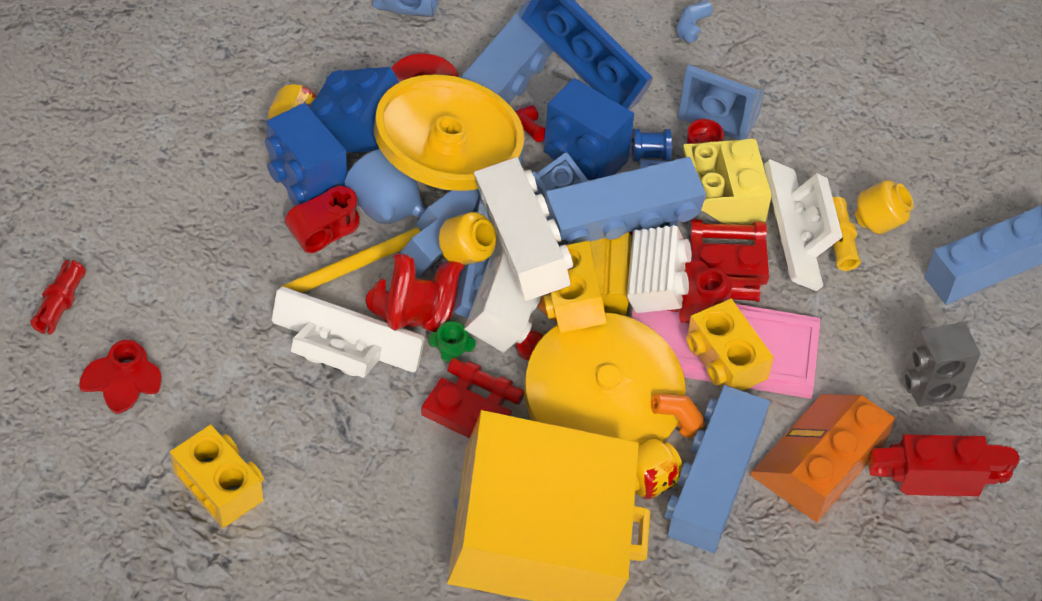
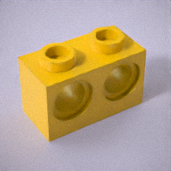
(581, 303)
(734, 344)
(210, 479)

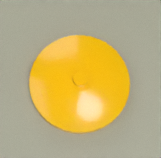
(446, 130)
(604, 380)

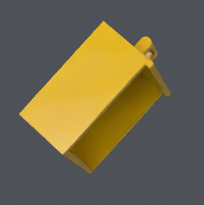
(546, 512)

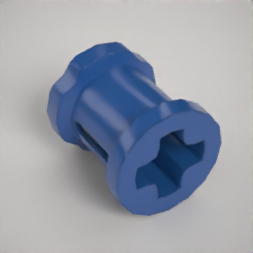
(651, 145)

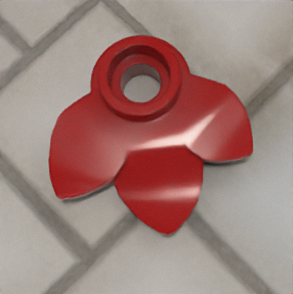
(700, 295)
(122, 381)

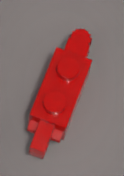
(944, 464)

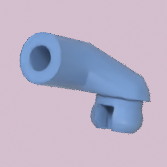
(690, 15)

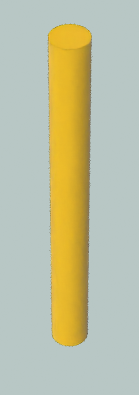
(352, 262)

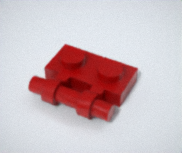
(459, 407)

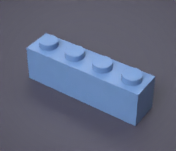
(510, 59)
(626, 202)
(986, 256)
(718, 468)

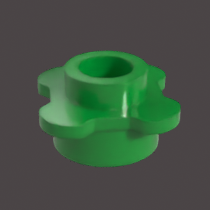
(451, 332)

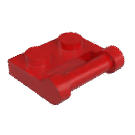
(734, 259)

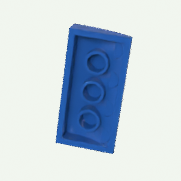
(588, 50)

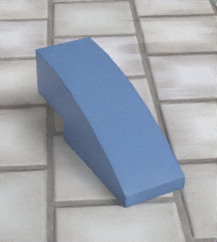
(425, 245)

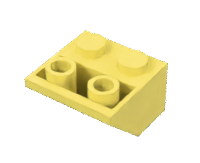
(732, 180)

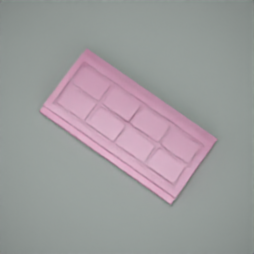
(786, 335)

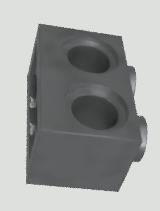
(941, 364)

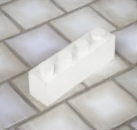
(523, 228)
(499, 307)

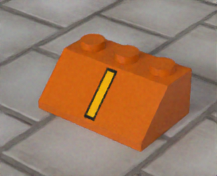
(824, 452)

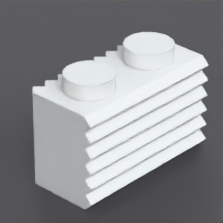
(658, 269)

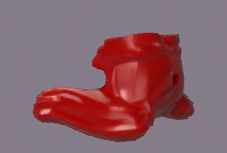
(414, 300)

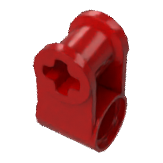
(321, 222)

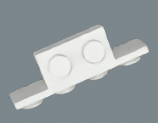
(804, 220)
(343, 336)

